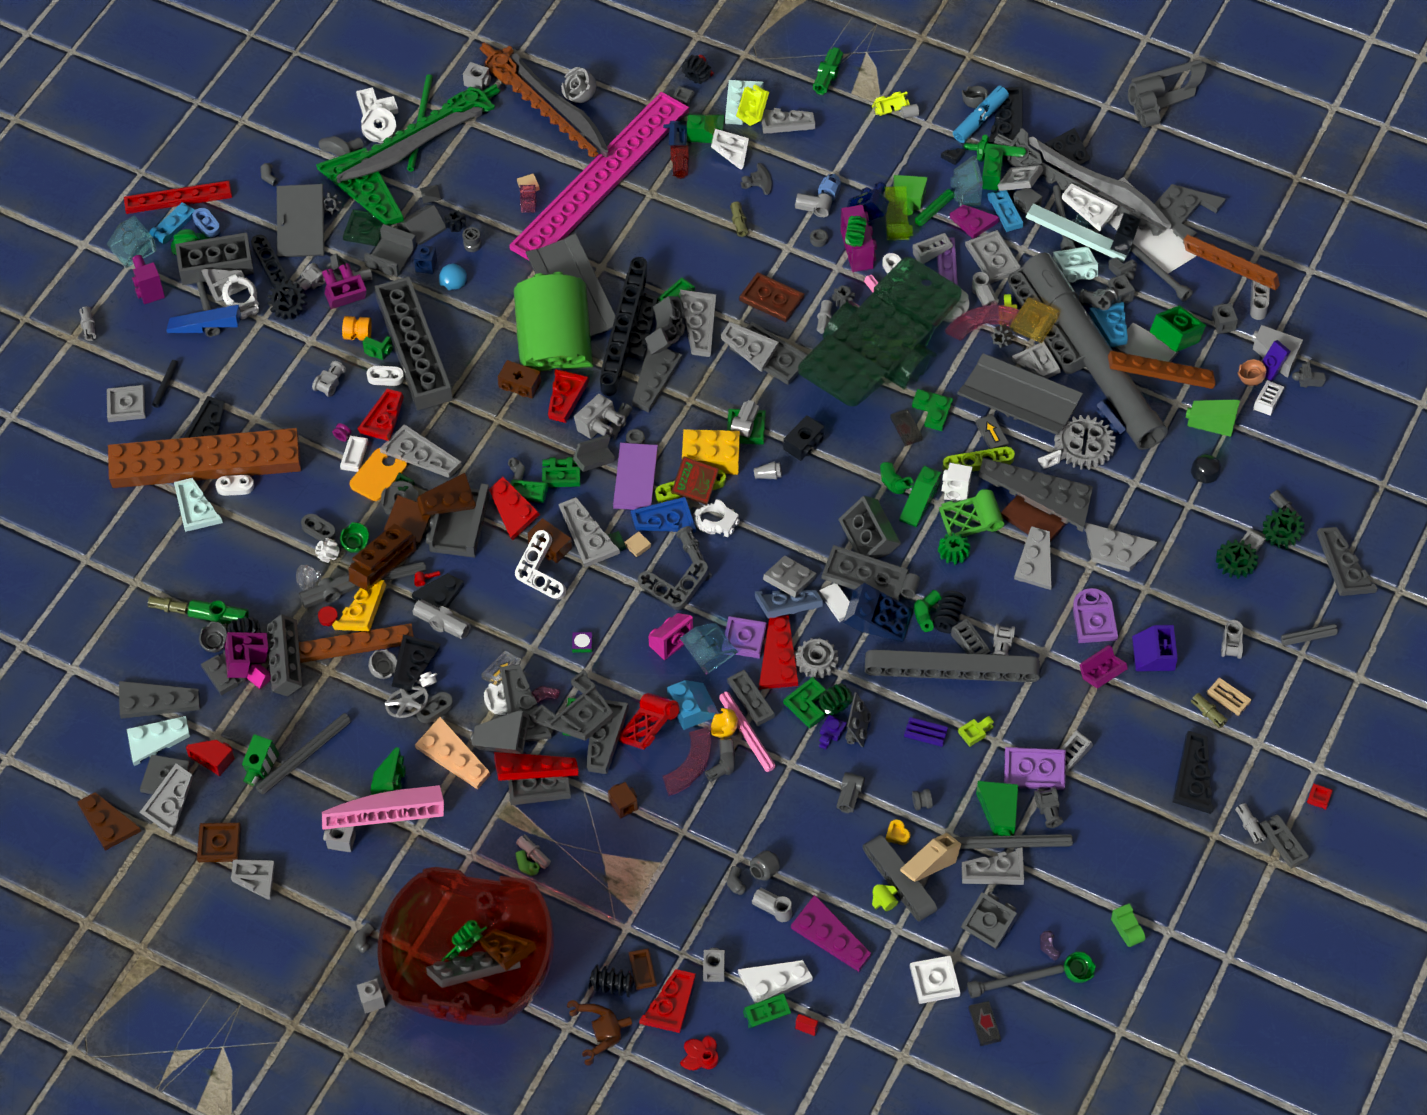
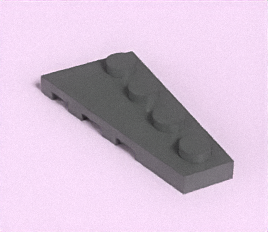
(654, 376)

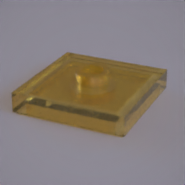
(1034, 320)

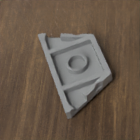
(1116, 548)

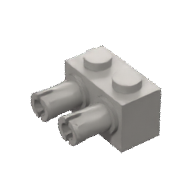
(595, 417)

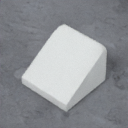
(1050, 459)

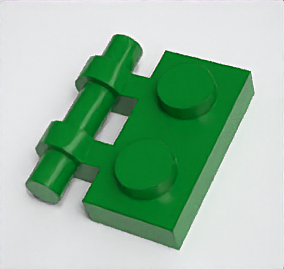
(560, 476)

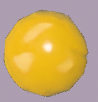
(724, 724)

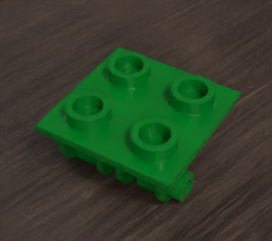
(465, 939)

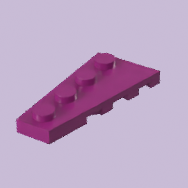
(826, 931)

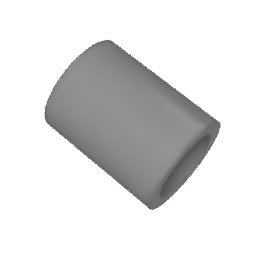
(909, 111)

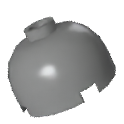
(579, 85)

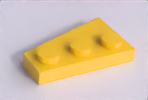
(363, 609)

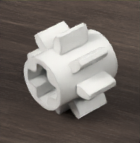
(327, 550)

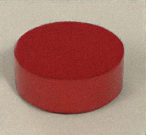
(327, 616)

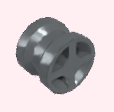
(922, 799)

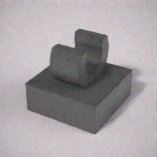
(336, 262)

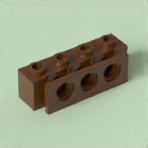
(381, 556)

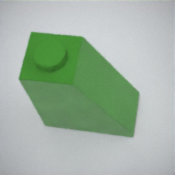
(1213, 415)

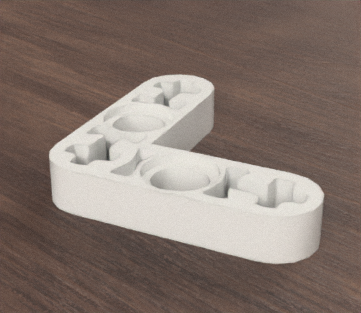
(533, 573)

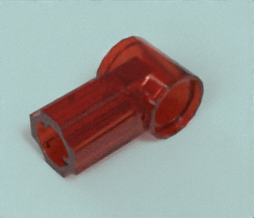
(679, 159)

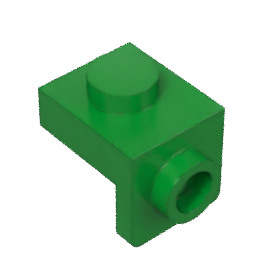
(377, 349)

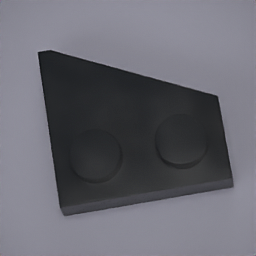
(440, 591)

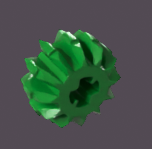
(855, 231)
(954, 548)

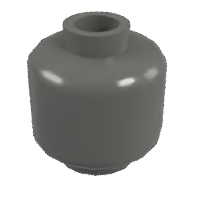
(764, 865)

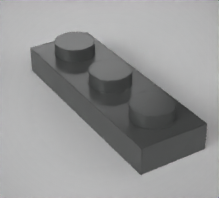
(750, 697)

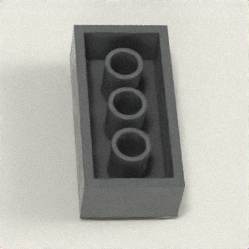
(219, 253)

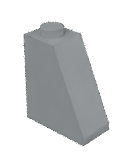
(1264, 339)

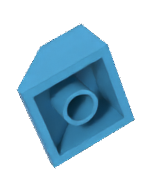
(693, 702)

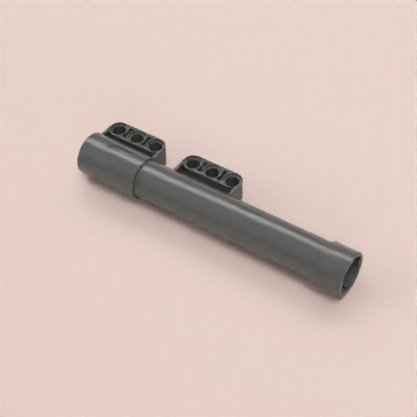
(1085, 346)

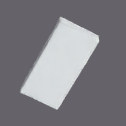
(354, 453)
(835, 600)

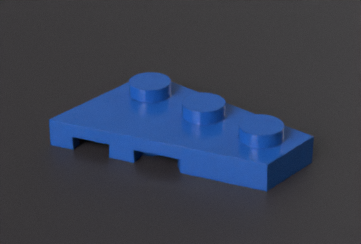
(663, 516)

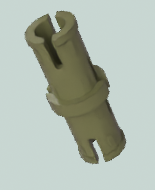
(739, 219)
(168, 604)
(1209, 710)

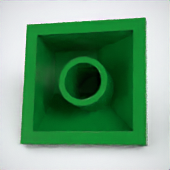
(702, 126)

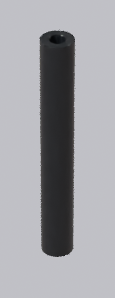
(164, 384)

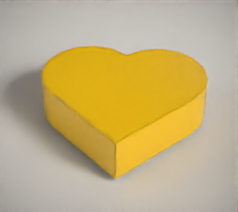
(897, 833)

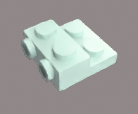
(1077, 263)

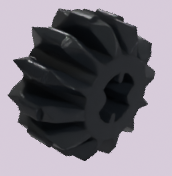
(696, 69)
(244, 625)

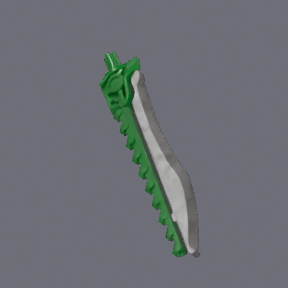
(394, 149)

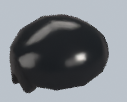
(1205, 468)

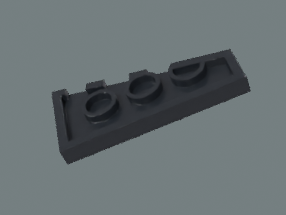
(1009, 116)

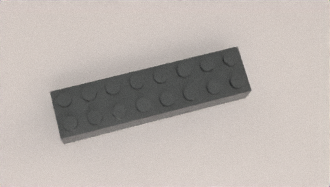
(413, 343)

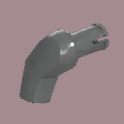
(339, 146)
(726, 763)

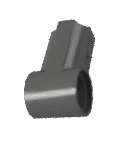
(851, 787)

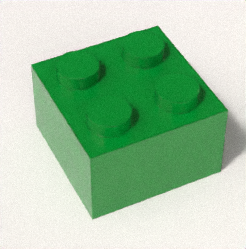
(1177, 328)

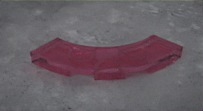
(987, 314)
(693, 765)

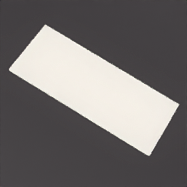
(1165, 250)

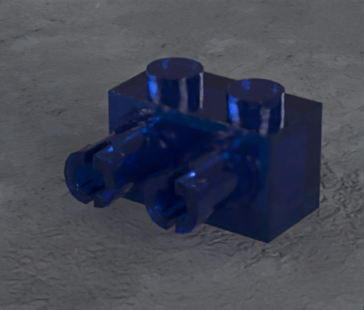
(872, 201)

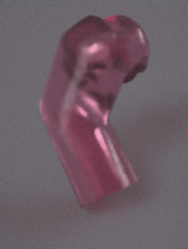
(543, 692)

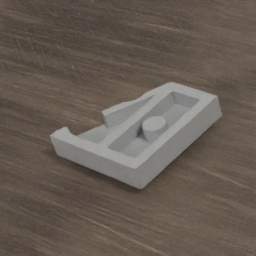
(217, 278)
(254, 876)

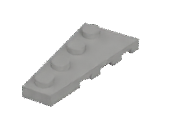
(699, 320)
(419, 451)
(586, 533)

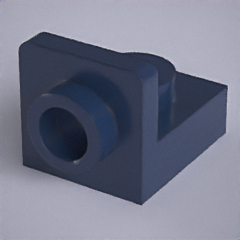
(677, 133)

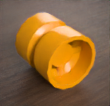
(356, 328)

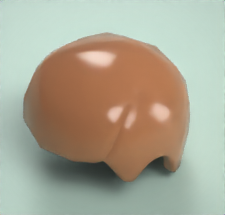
(1252, 372)

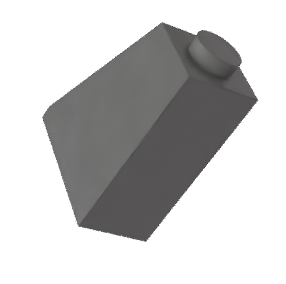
(502, 734)

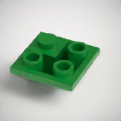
(389, 773)

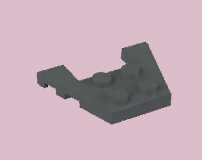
(1180, 203)
(582, 716)

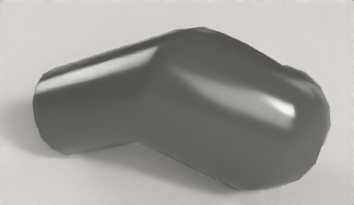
(266, 174)
(517, 468)

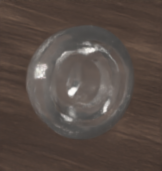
(307, 577)

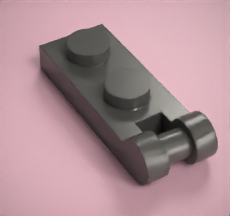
(1284, 841)

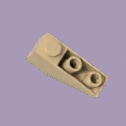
(932, 858)

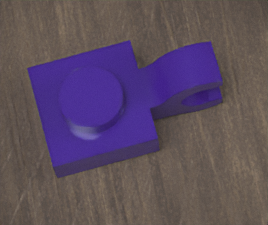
(831, 730)

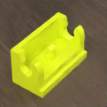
(752, 105)

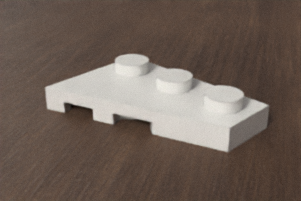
(1089, 206)

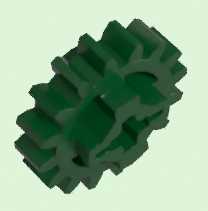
(1286, 521)
(1228, 553)

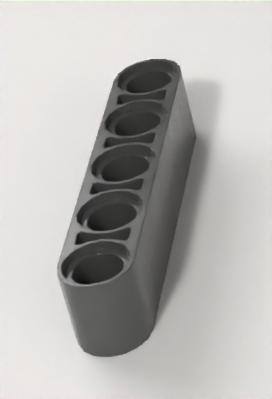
(889, 866)

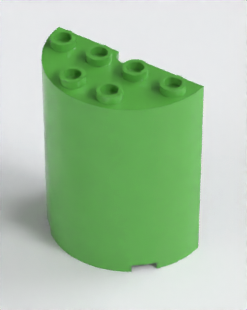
(553, 322)

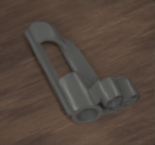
(1149, 95)

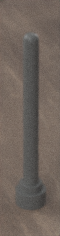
(1066, 243)
(1183, 292)
(210, 331)
(977, 988)

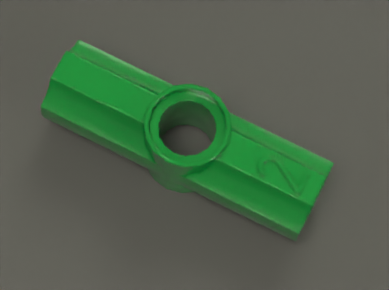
(827, 71)
(208, 611)

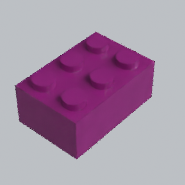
(859, 257)

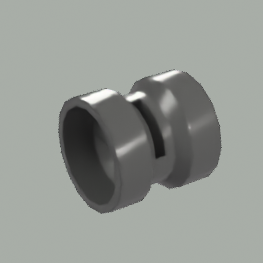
(471, 239)

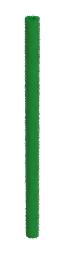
(422, 110)

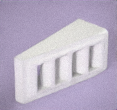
(1265, 407)

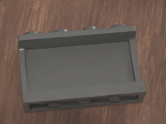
(460, 530)

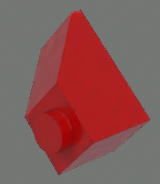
(211, 755)

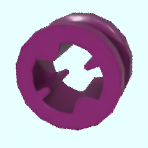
(341, 432)

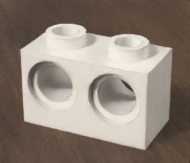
(956, 482)

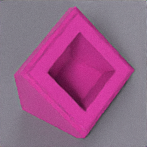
(258, 675)

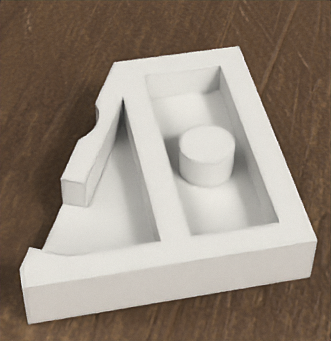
(730, 146)

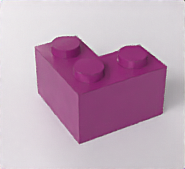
(242, 650)

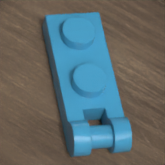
(1005, 210)
(172, 223)

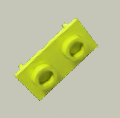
(883, 104)

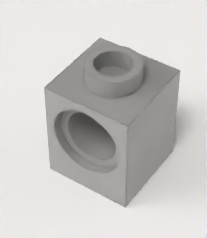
(476, 76)
(344, 843)
(713, 973)
(370, 996)

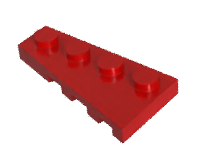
(778, 658)
(528, 766)

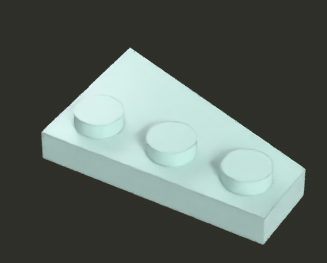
(734, 96)
(194, 507)

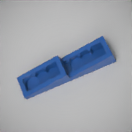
(196, 322)

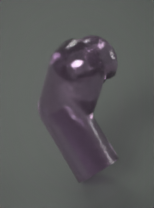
(1046, 945)

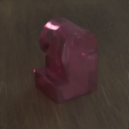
(528, 198)

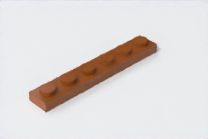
(1231, 262)
(1161, 369)
(353, 643)

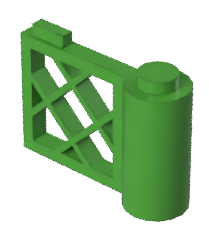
(984, 506)

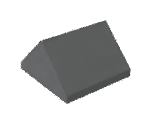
(423, 224)

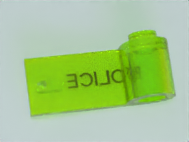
(896, 215)

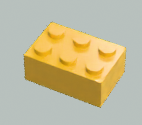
(713, 448)

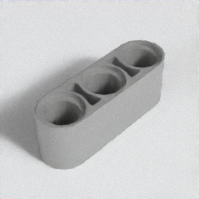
(1259, 300)

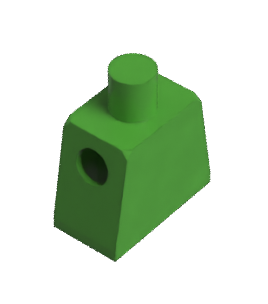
(915, 190)

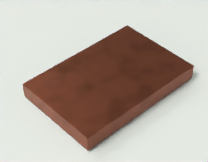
(771, 297)
(1025, 515)

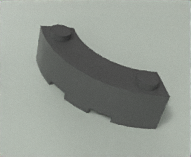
(669, 324)

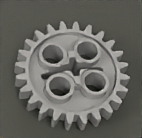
(1099, 442)

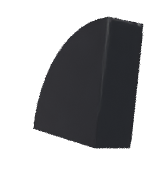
(953, 156)

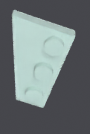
(154, 737)

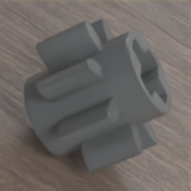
(335, 203)
(842, 295)
(1002, 336)

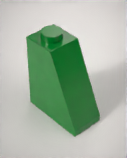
(999, 806)

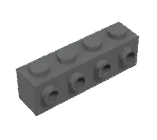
(284, 655)

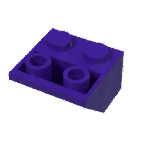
(1155, 649)

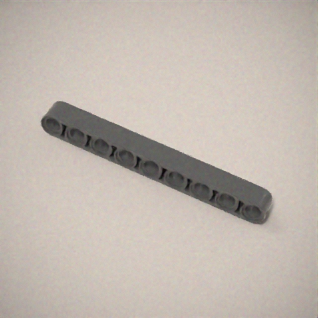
(952, 666)

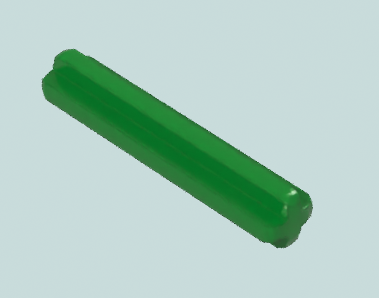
(934, 207)

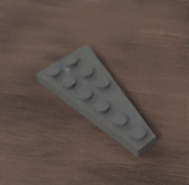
(1046, 492)

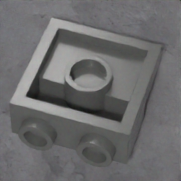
(990, 919)

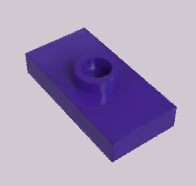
(1275, 359)

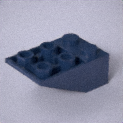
(877, 613)

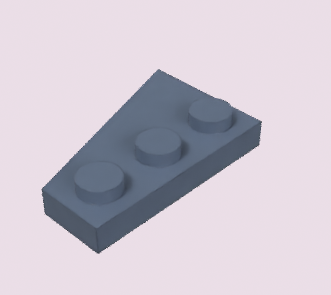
(783, 604)

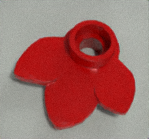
(698, 1052)

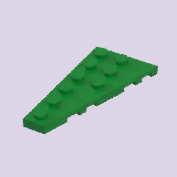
(367, 190)

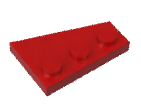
(566, 394)
(383, 416)
(513, 507)

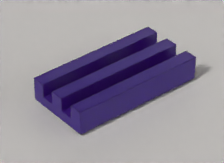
(926, 728)

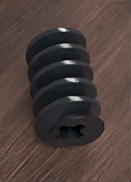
(949, 611)
(612, 981)

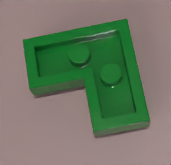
(936, 406)
(802, 702)

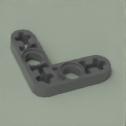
(679, 590)

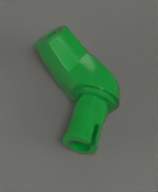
(893, 481)
(922, 610)

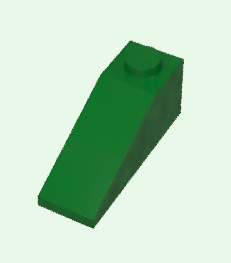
(920, 496)

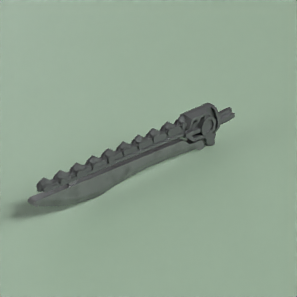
(1114, 188)

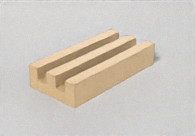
(1226, 699)

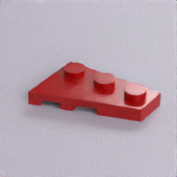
(671, 1004)

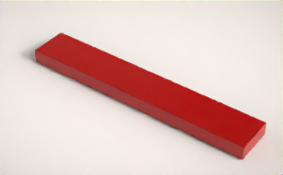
(174, 197)

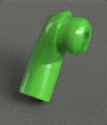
(526, 866)

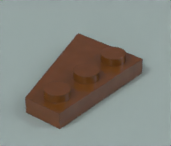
(447, 497)
(106, 821)
(507, 948)

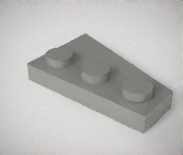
(168, 799)
(1000, 869)

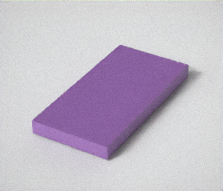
(635, 476)

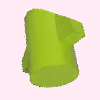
(884, 896)

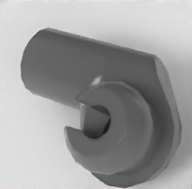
(734, 883)
(360, 938)

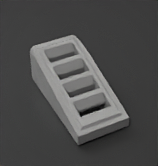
(923, 255)
(1087, 745)

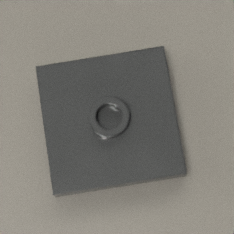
(157, 771)

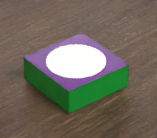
(581, 642)

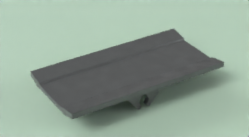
(570, 259)
(1020, 394)

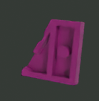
(973, 220)

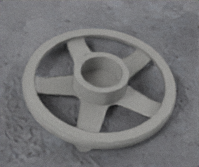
(406, 702)

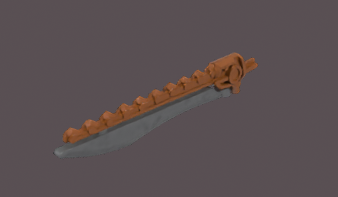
(571, 120)

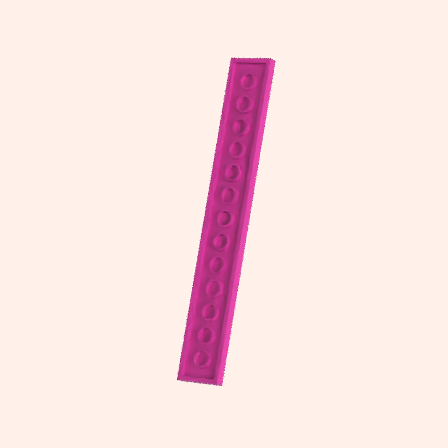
(601, 175)

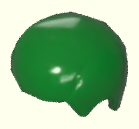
(354, 537)
(1079, 967)

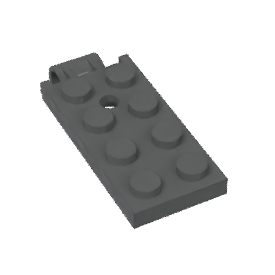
(854, 569)

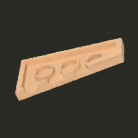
(450, 752)

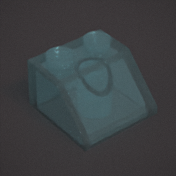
(967, 183)
(131, 240)
(708, 646)

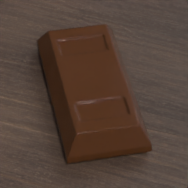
(642, 969)

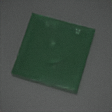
(363, 228)

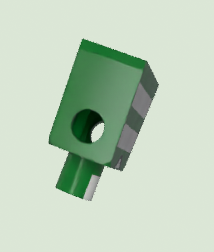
(259, 759)

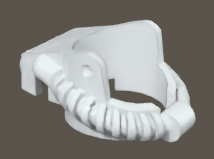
(248, 307)
(726, 525)

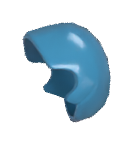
(452, 277)

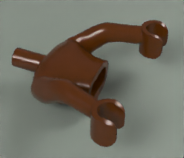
(605, 1027)

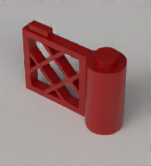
(654, 709)

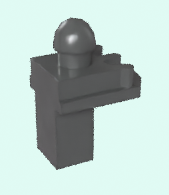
(1119, 268)
(1309, 378)

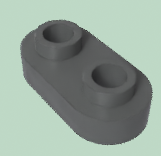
(319, 529)
(434, 708)

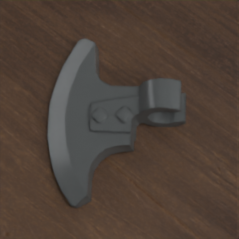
(760, 178)

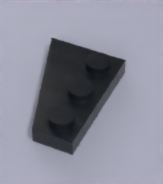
(412, 661)

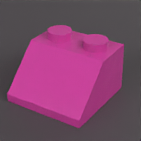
(666, 638)

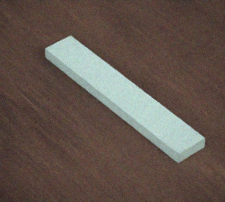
(1073, 231)

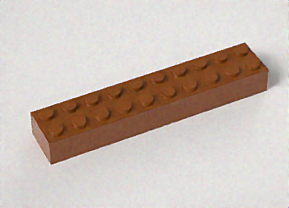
(204, 457)

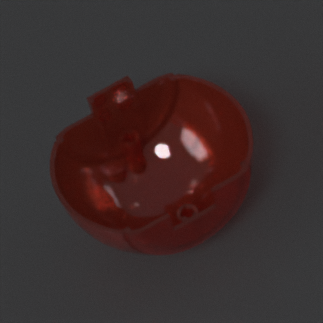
(421, 931)

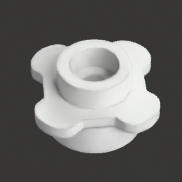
(427, 679)

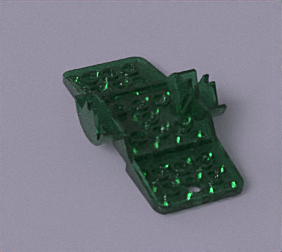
(882, 336)

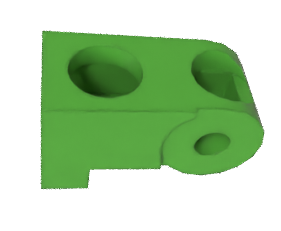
(1128, 925)

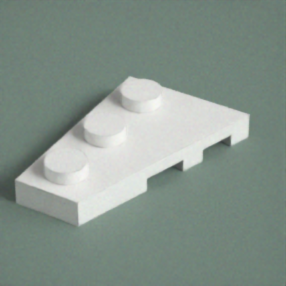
(774, 979)

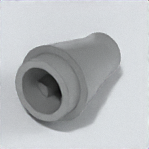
(768, 471)

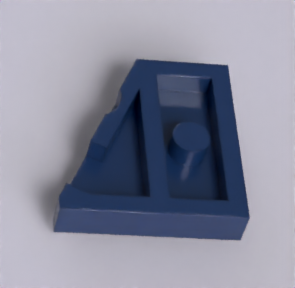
(1106, 411)

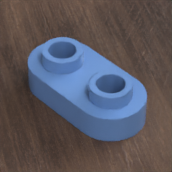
(209, 225)

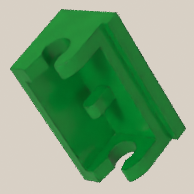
(766, 1010)

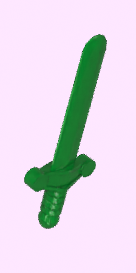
(983, 144)

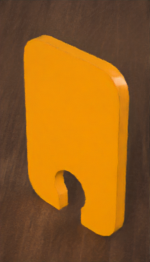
(375, 476)

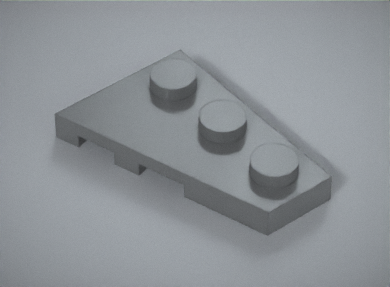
(778, 121)
(750, 345)
(1035, 559)

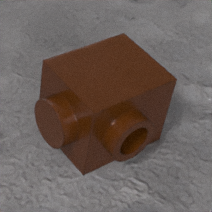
(623, 799)

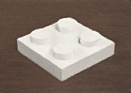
(934, 979)

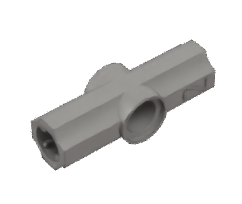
(441, 619)

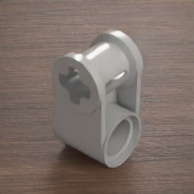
(1232, 642)

